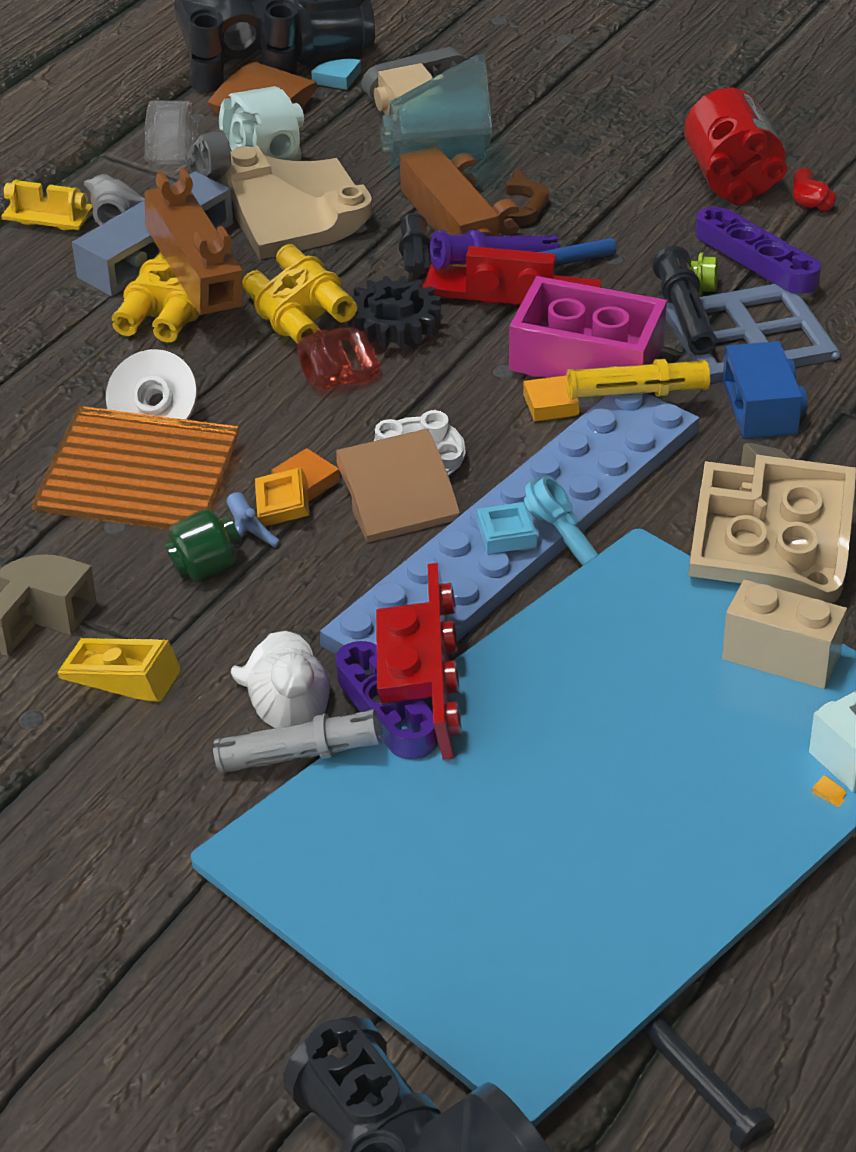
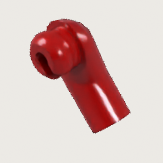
(810, 192)

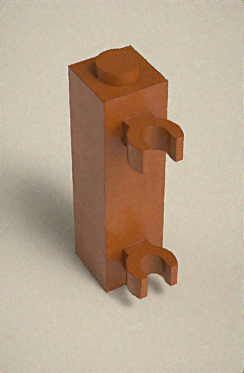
(448, 196)
(193, 246)

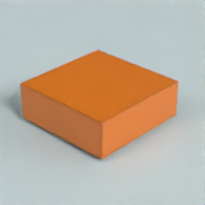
(319, 472)

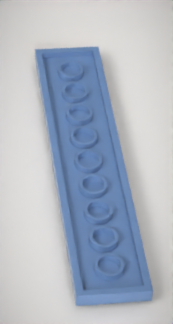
(594, 463)

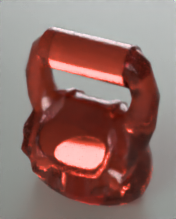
(326, 362)

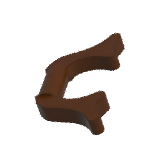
(539, 198)

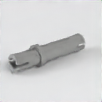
(319, 737)

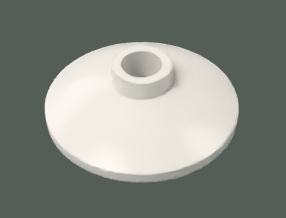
(149, 374)

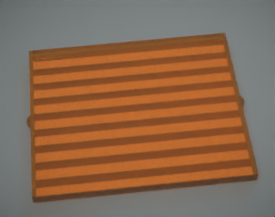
(135, 468)

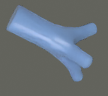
(247, 521)

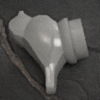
(110, 197)

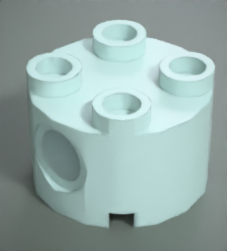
(263, 120)

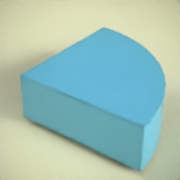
(337, 73)

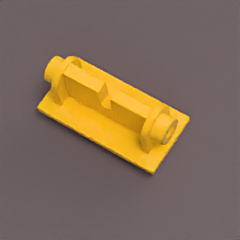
(61, 208)

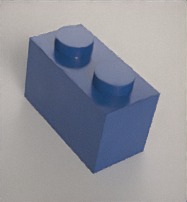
(763, 389)

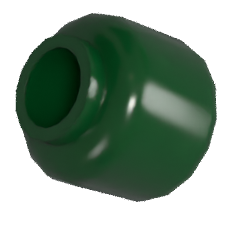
(203, 545)

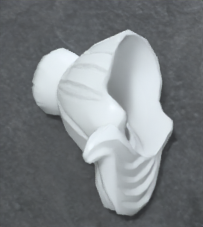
(284, 680)

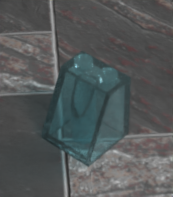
(443, 113)

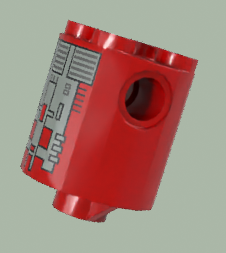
(735, 145)

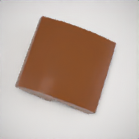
(261, 76)

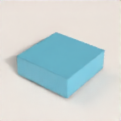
(506, 528)

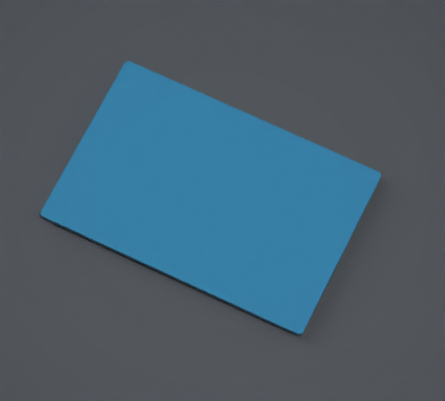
(580, 852)

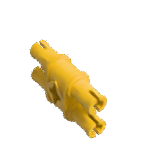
(298, 294)
(158, 295)

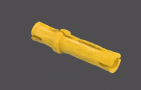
(655, 378)

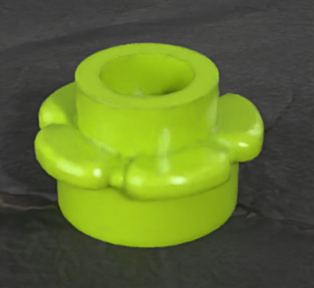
(707, 273)

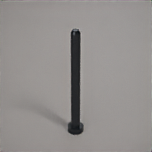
(745, 1123)

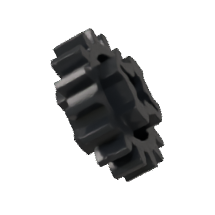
(396, 311)

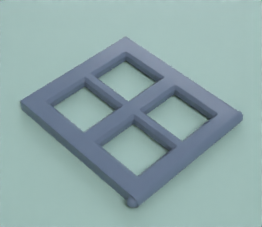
(746, 327)

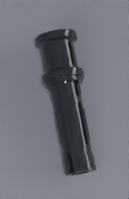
(681, 288)

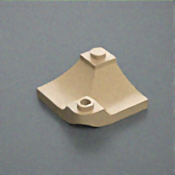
(293, 201)
(775, 525)

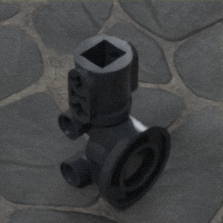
(280, 29)
(375, 1110)

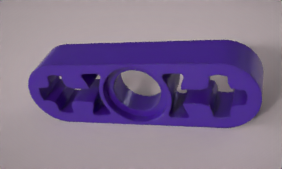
(409, 743)

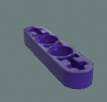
(758, 250)

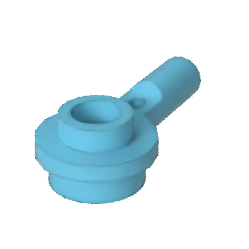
(550, 502)

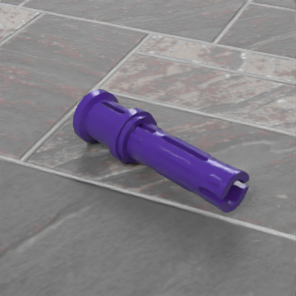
(452, 248)

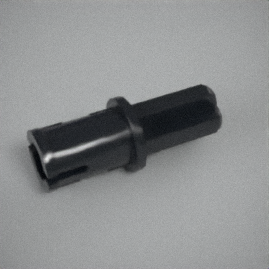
(415, 244)

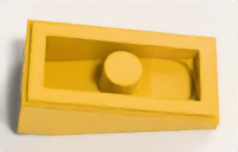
(123, 666)

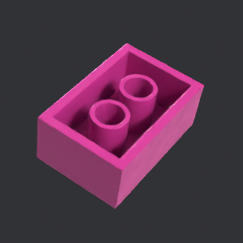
(583, 328)

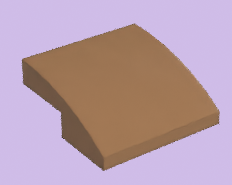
(397, 485)

